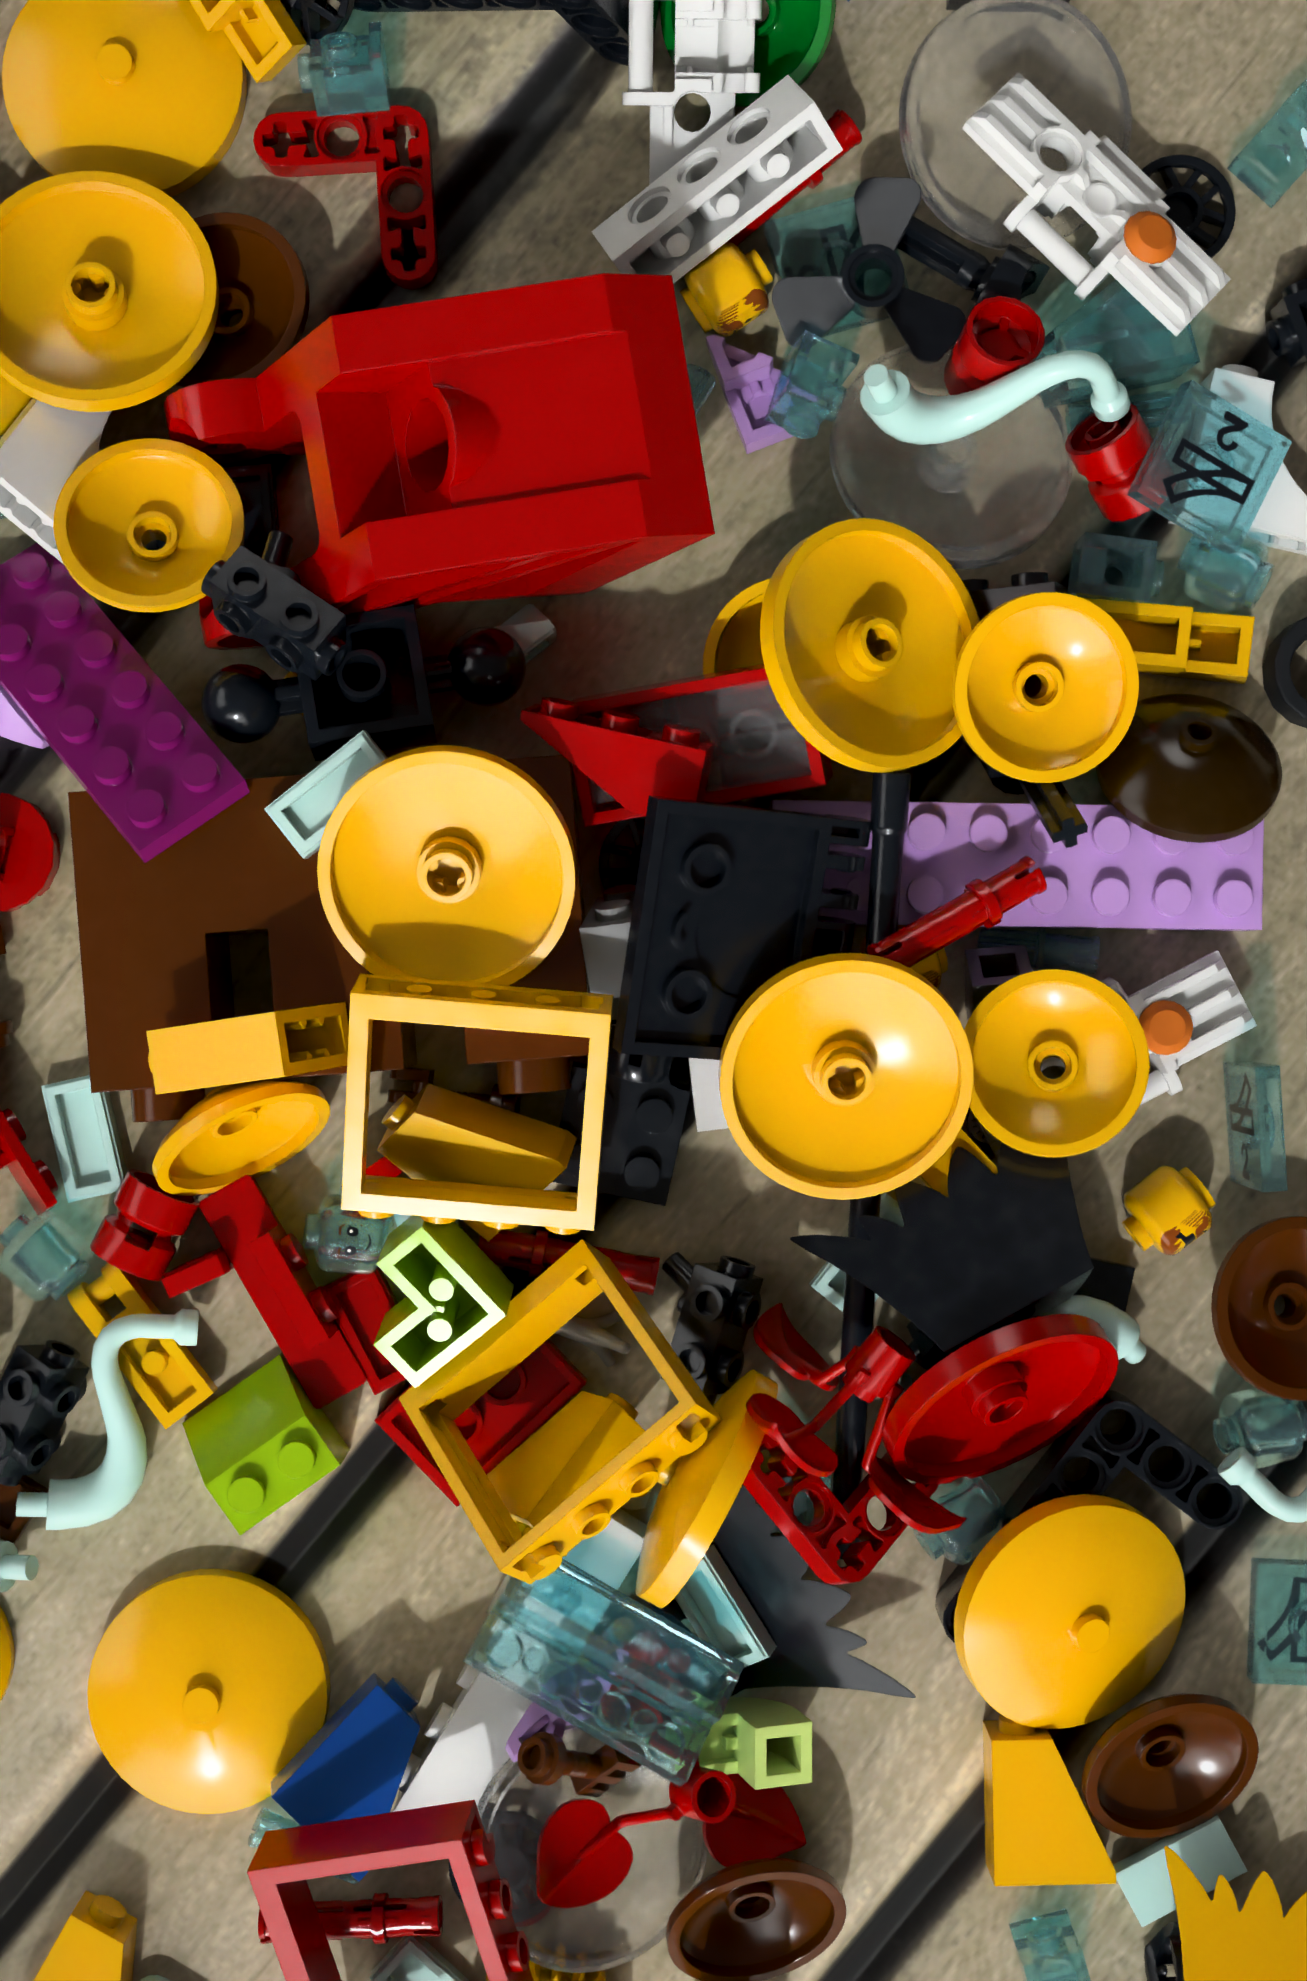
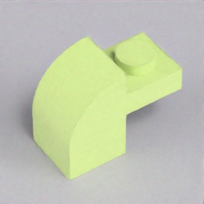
(760, 1742)

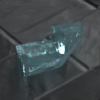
(1277, 151)

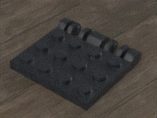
(723, 909)

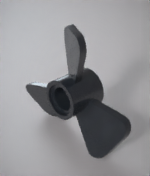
(821, 302)

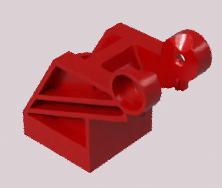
(475, 443)

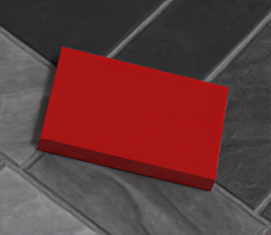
(498, 1418)

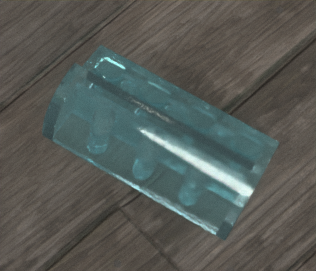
(607, 1667)

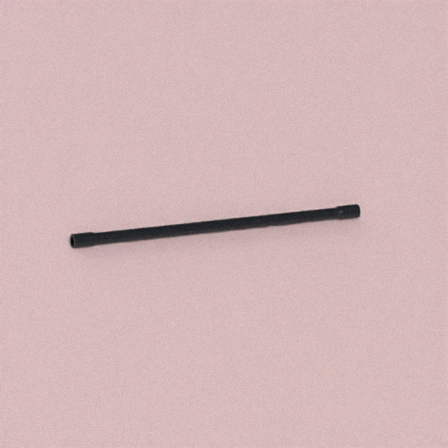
(888, 828)

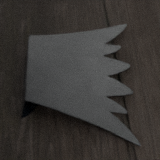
(972, 1259)
(790, 1610)

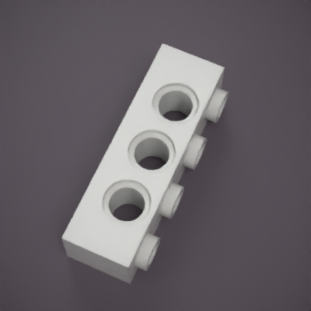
(721, 185)

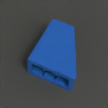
(353, 1760)

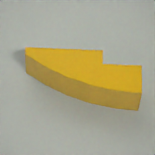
(1184, 642)

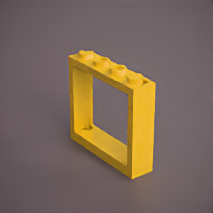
(483, 1008)
(529, 1322)

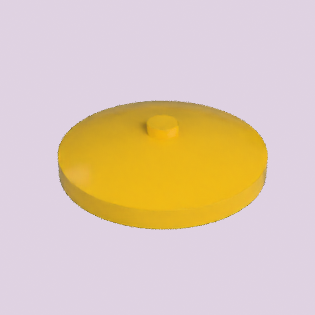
(123, 89)
(101, 291)
(867, 643)
(447, 868)
(845, 1076)
(699, 1494)
(1069, 1611)
(207, 1689)

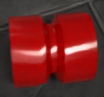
(994, 342)
(1110, 459)
(149, 1206)

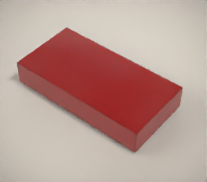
(361, 1309)

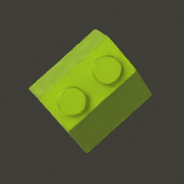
(262, 1444)

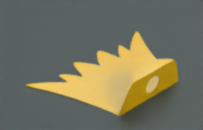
(1232, 1943)

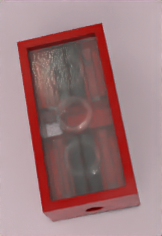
(736, 710)

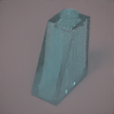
(1124, 336)

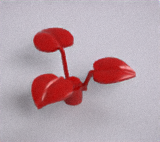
(870, 1374)
(587, 1858)

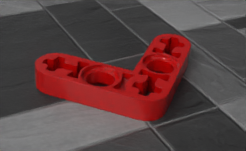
(372, 154)
(832, 1521)

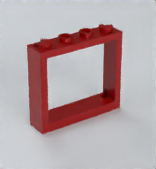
(381, 1841)

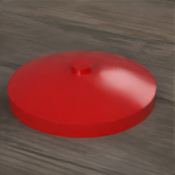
(1000, 1398)

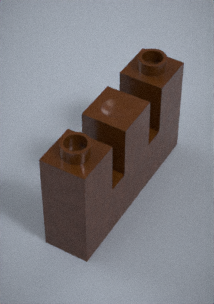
(162, 950)

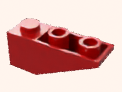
(622, 756)

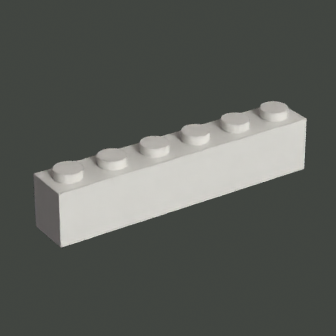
(473, 1733)

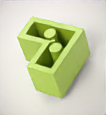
(449, 1298)

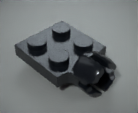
(639, 1126)

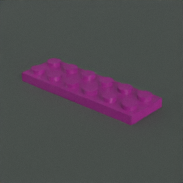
(106, 709)

